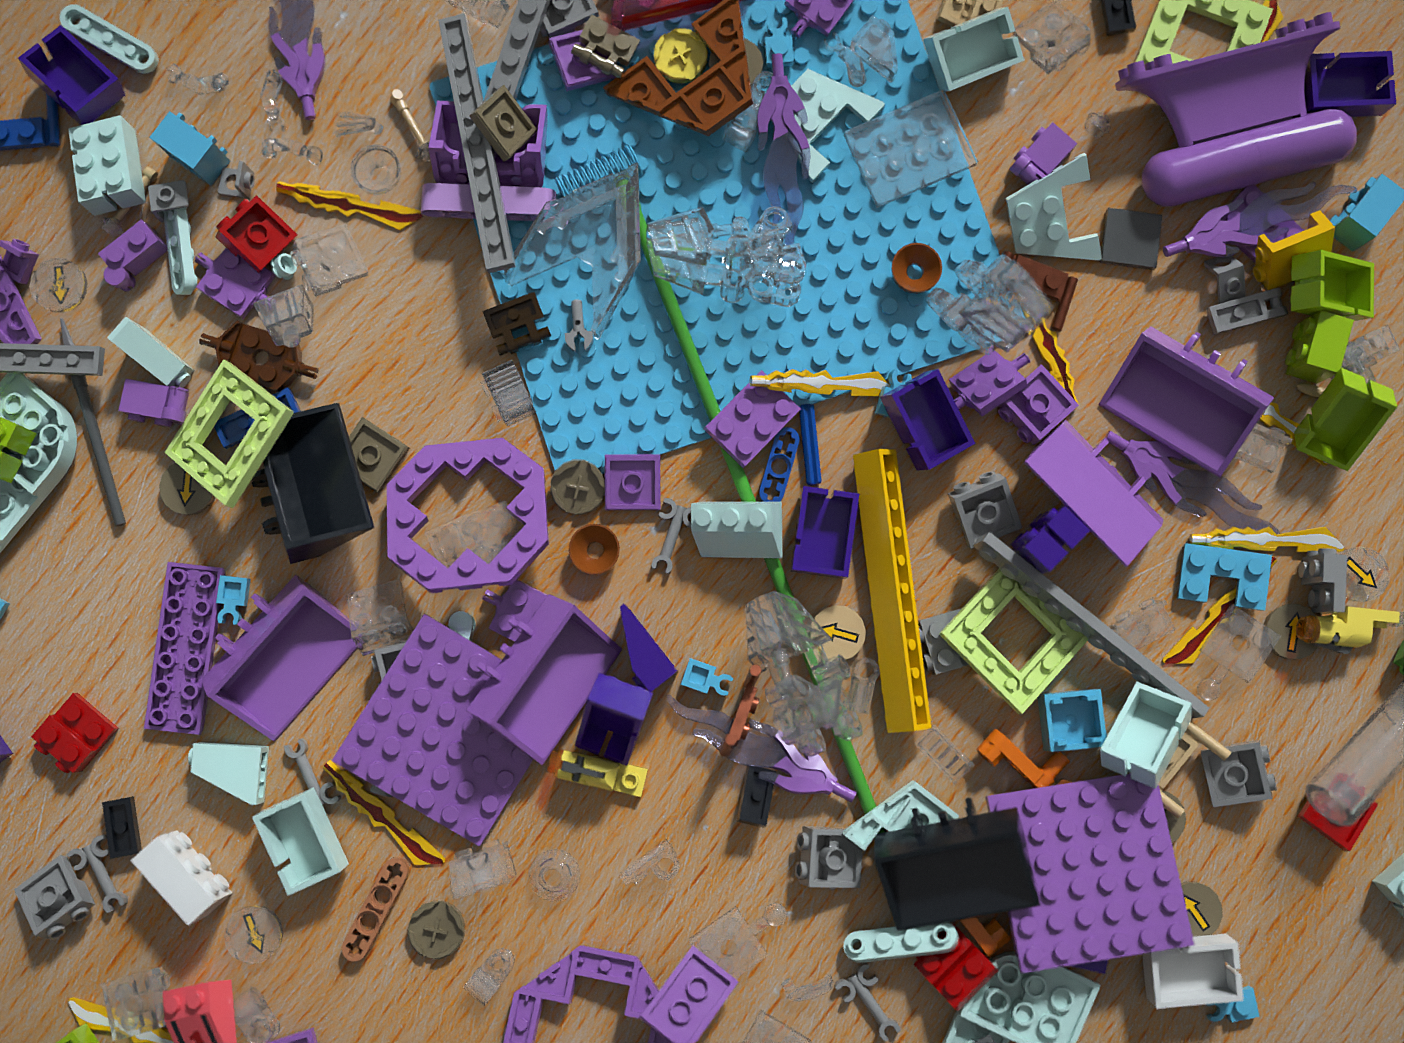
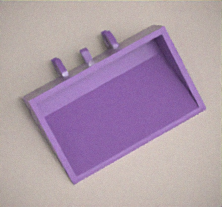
(1186, 399)
(1095, 491)
(280, 658)
(543, 678)

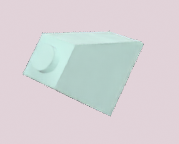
(151, 353)
(233, 768)

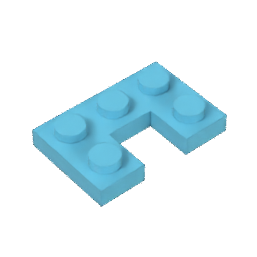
(1248, 568)

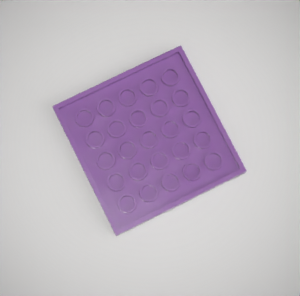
(423, 741)
(1099, 873)

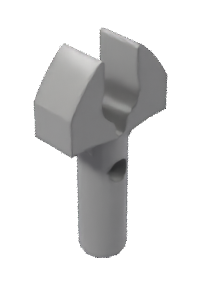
(578, 328)

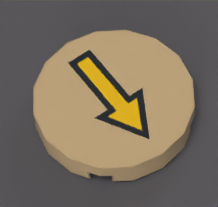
(844, 629)

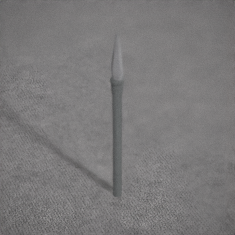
(80, 384)

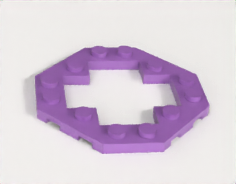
(469, 569)
(558, 985)

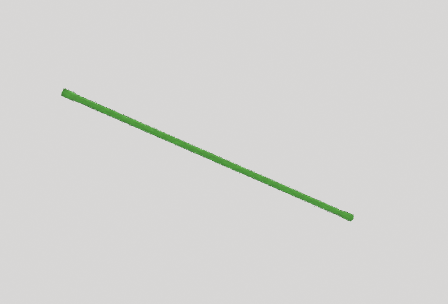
(745, 494)

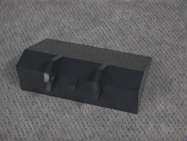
(314, 485)
(956, 868)

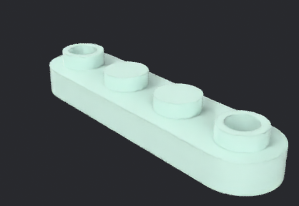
(109, 38)
(180, 251)
(894, 944)

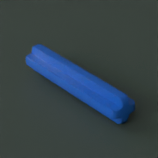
(810, 444)

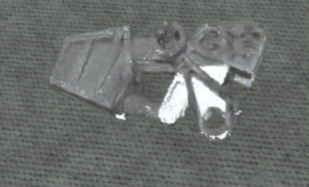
(684, 244)
(1003, 309)
(783, 628)

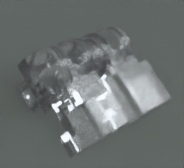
(1367, 350)

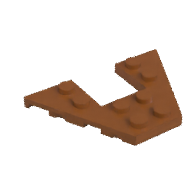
(711, 97)

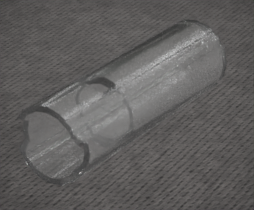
(1362, 765)

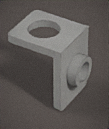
(244, 181)
(168, 197)
(1229, 278)

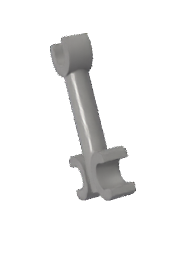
(678, 515)
(308, 774)
(91, 855)
(857, 983)

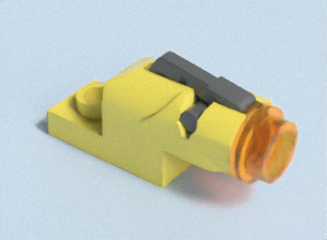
(1344, 630)
(597, 772)

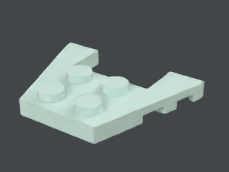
(823, 103)
(1040, 218)
(896, 814)

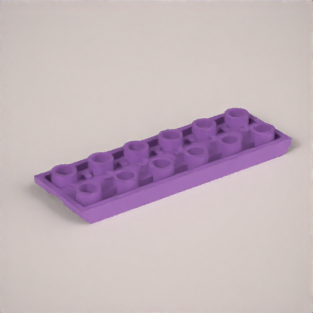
(184, 649)

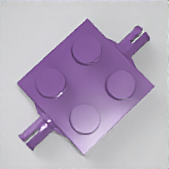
(817, 14)
(233, 282)
(989, 382)
(519, 602)

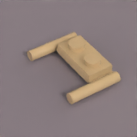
(1186, 746)

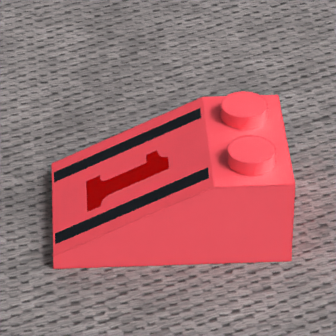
(201, 1013)

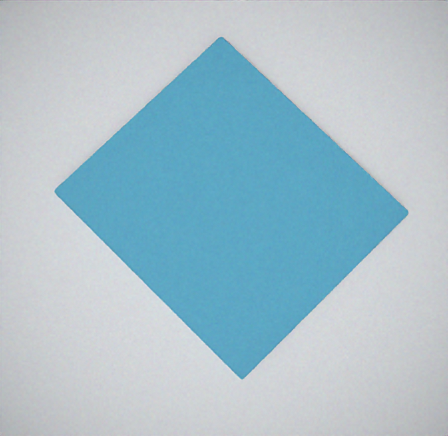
(851, 315)

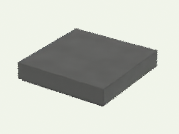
(1131, 238)

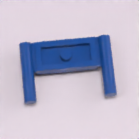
(31, 131)

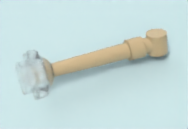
(423, 150)
(112, 225)

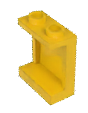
(1274, 259)

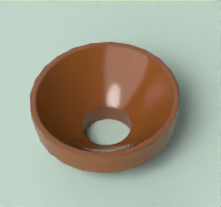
(919, 255)
(583, 538)

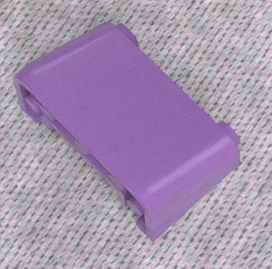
(522, 169)

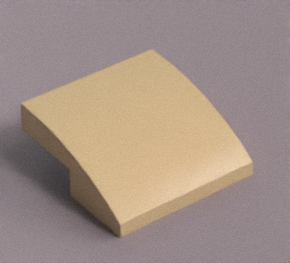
(959, 11)

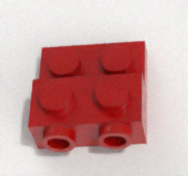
(255, 233)
(74, 734)
(1341, 836)
(958, 972)

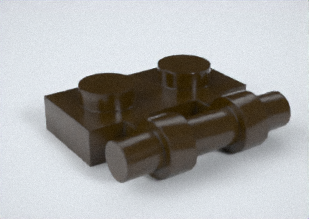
(513, 316)

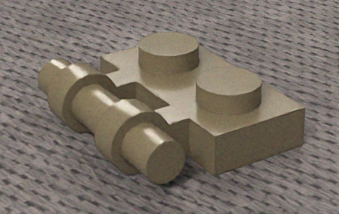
(609, 41)

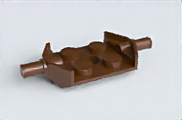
(242, 344)

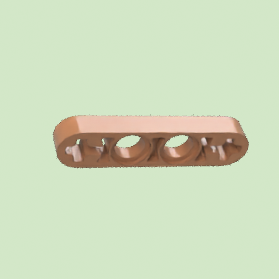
(373, 907)

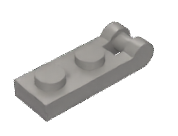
(1246, 311)

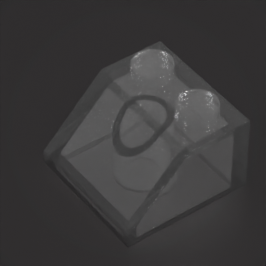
(481, 869)

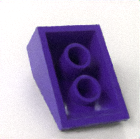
(646, 657)

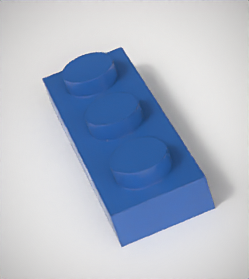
(236, 425)

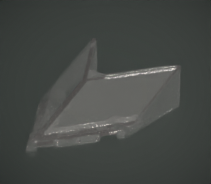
(596, 226)

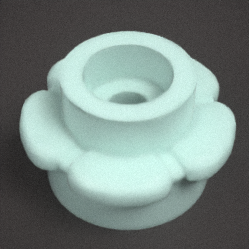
(283, 266)

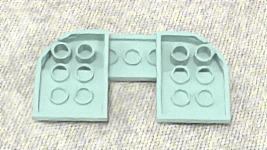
(47, 457)
(1025, 1006)

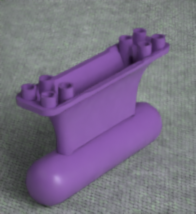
(1240, 116)

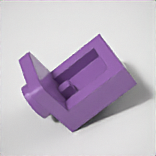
(19, 259)

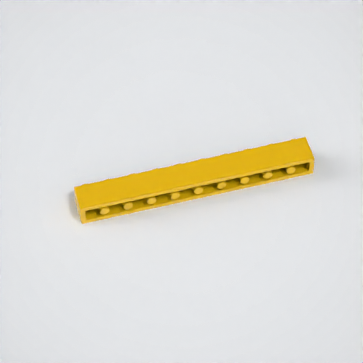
(891, 591)

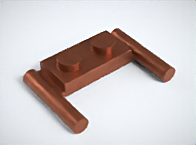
(1053, 284)
(747, 705)

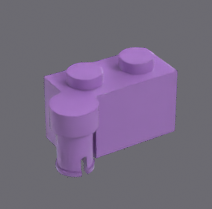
(1046, 153)
(131, 253)
(153, 402)

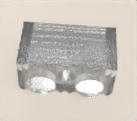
(508, 393)

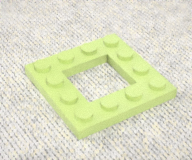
(1244, 15)
(270, 418)
(1013, 686)

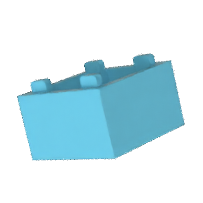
(190, 148)
(1367, 212)
(1072, 720)

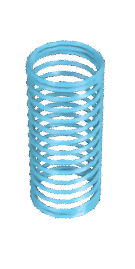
(628, 155)

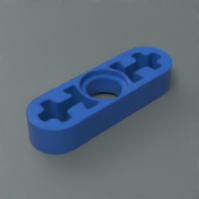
(777, 444)

